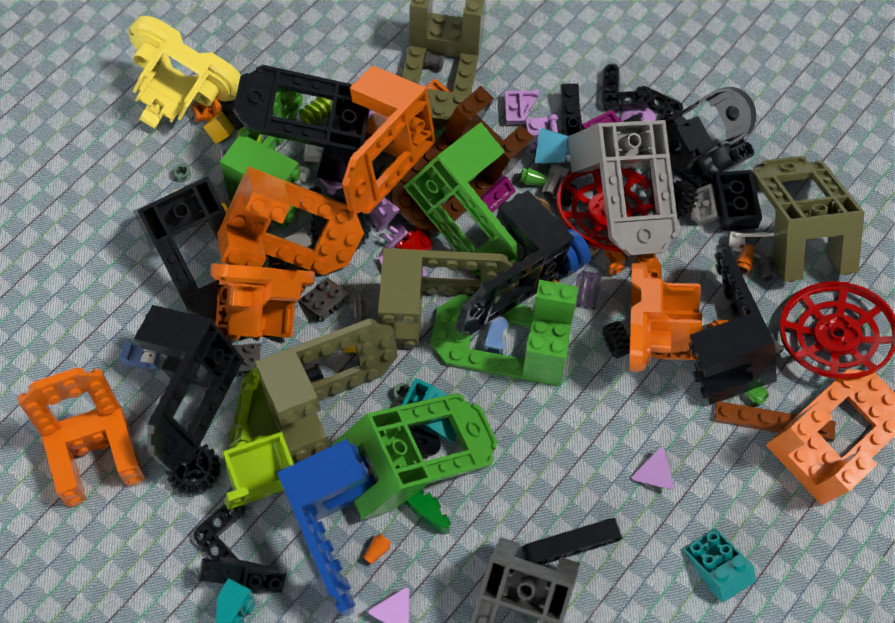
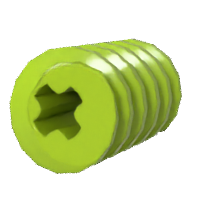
(315, 110)

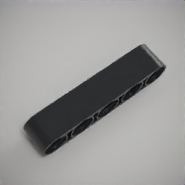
(572, 542)

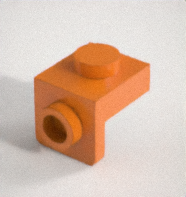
(205, 113)
(618, 261)
(652, 263)

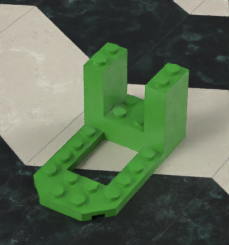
(263, 157)
(449, 176)
(546, 344)
(397, 459)

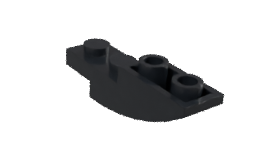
(570, 109)
(246, 573)

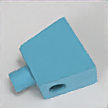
(551, 147)

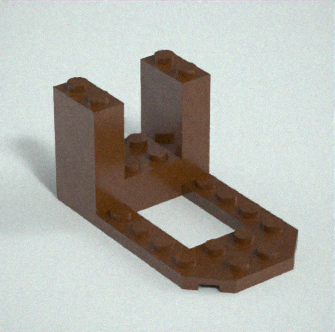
(464, 118)

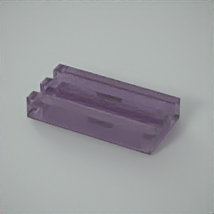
(586, 303)

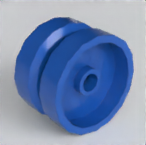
(577, 256)

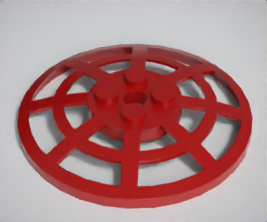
(596, 206)
(841, 323)

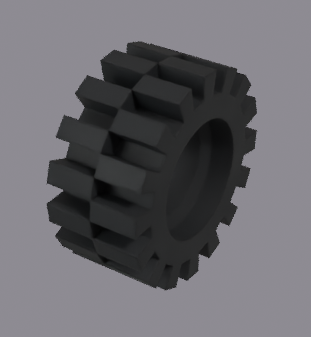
(689, 197)
(616, 339)

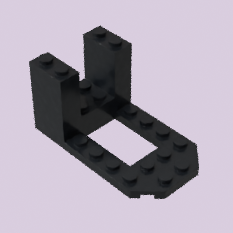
(344, 125)
(173, 215)
(541, 254)
(736, 352)
(196, 356)

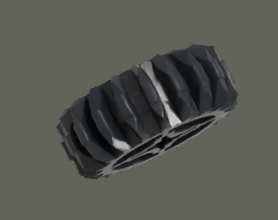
(186, 484)

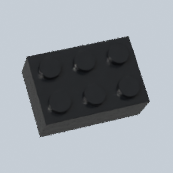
(737, 200)

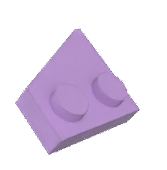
(519, 105)

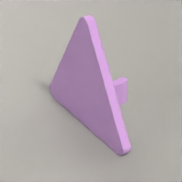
(333, 186)
(397, 234)
(656, 471)
(393, 609)

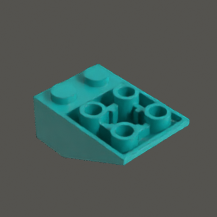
(423, 391)
(720, 565)
(234, 603)

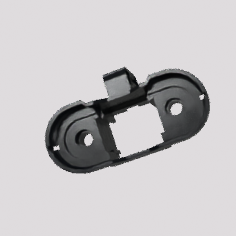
(739, 118)

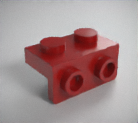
(416, 241)

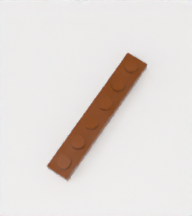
(762, 419)

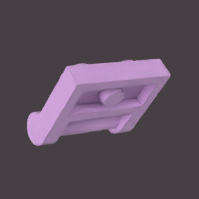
(534, 124)

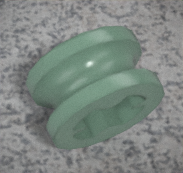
(179, 176)
(402, 386)

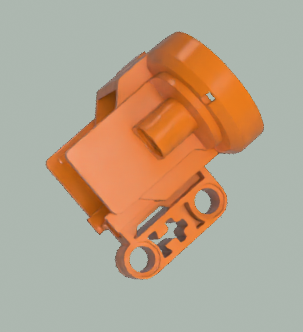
(258, 299)
(661, 318)

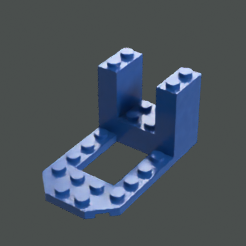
(319, 488)

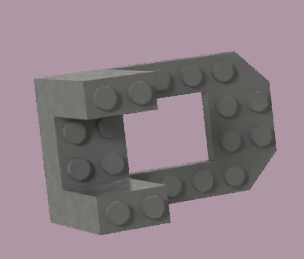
(524, 586)

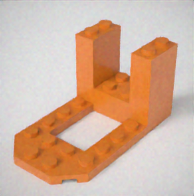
(398, 127)
(268, 198)
(81, 432)
(814, 460)

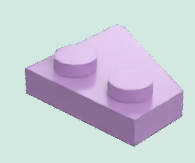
(383, 213)

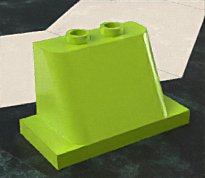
(255, 468)

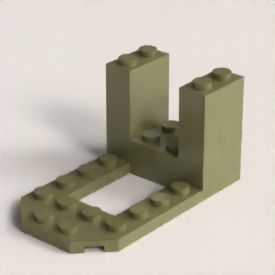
(448, 37)
(795, 221)
(404, 285)
(295, 400)

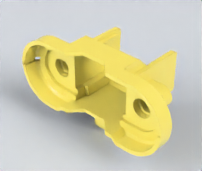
(167, 89)

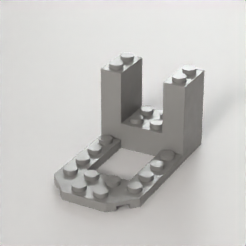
(632, 147)

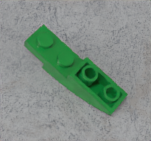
(428, 511)

